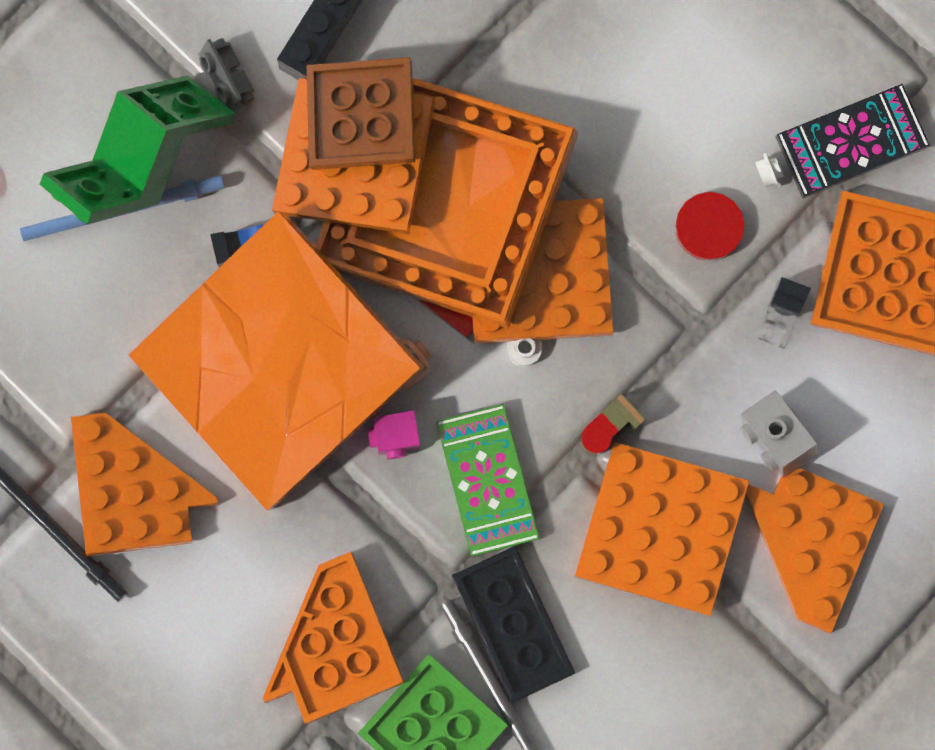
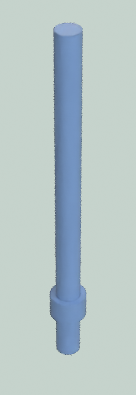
(187, 190)

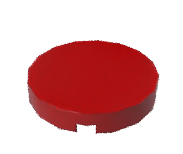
(709, 226)

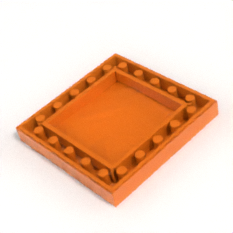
(475, 212)
(276, 360)

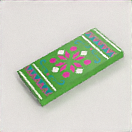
(487, 480)

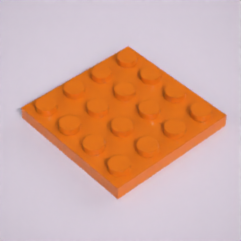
(354, 196)
(879, 274)
(566, 283)
(662, 529)

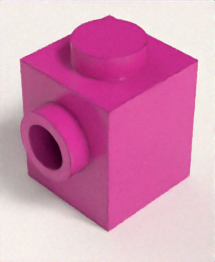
(394, 434)

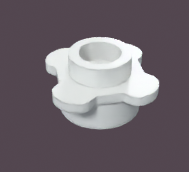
(770, 170)

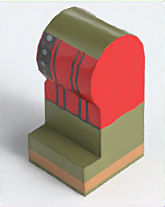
(599, 433)

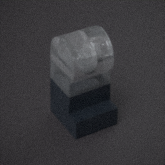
(783, 312)

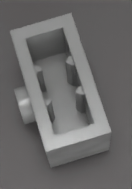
(778, 434)

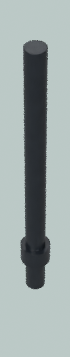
(96, 571)

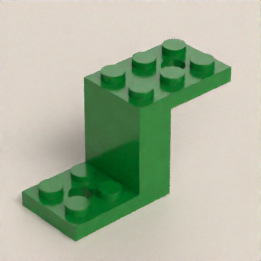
(136, 149)

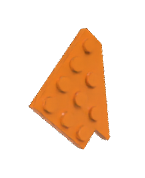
(130, 490)
(815, 540)
(335, 646)

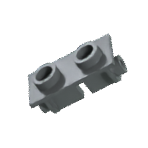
(217, 61)

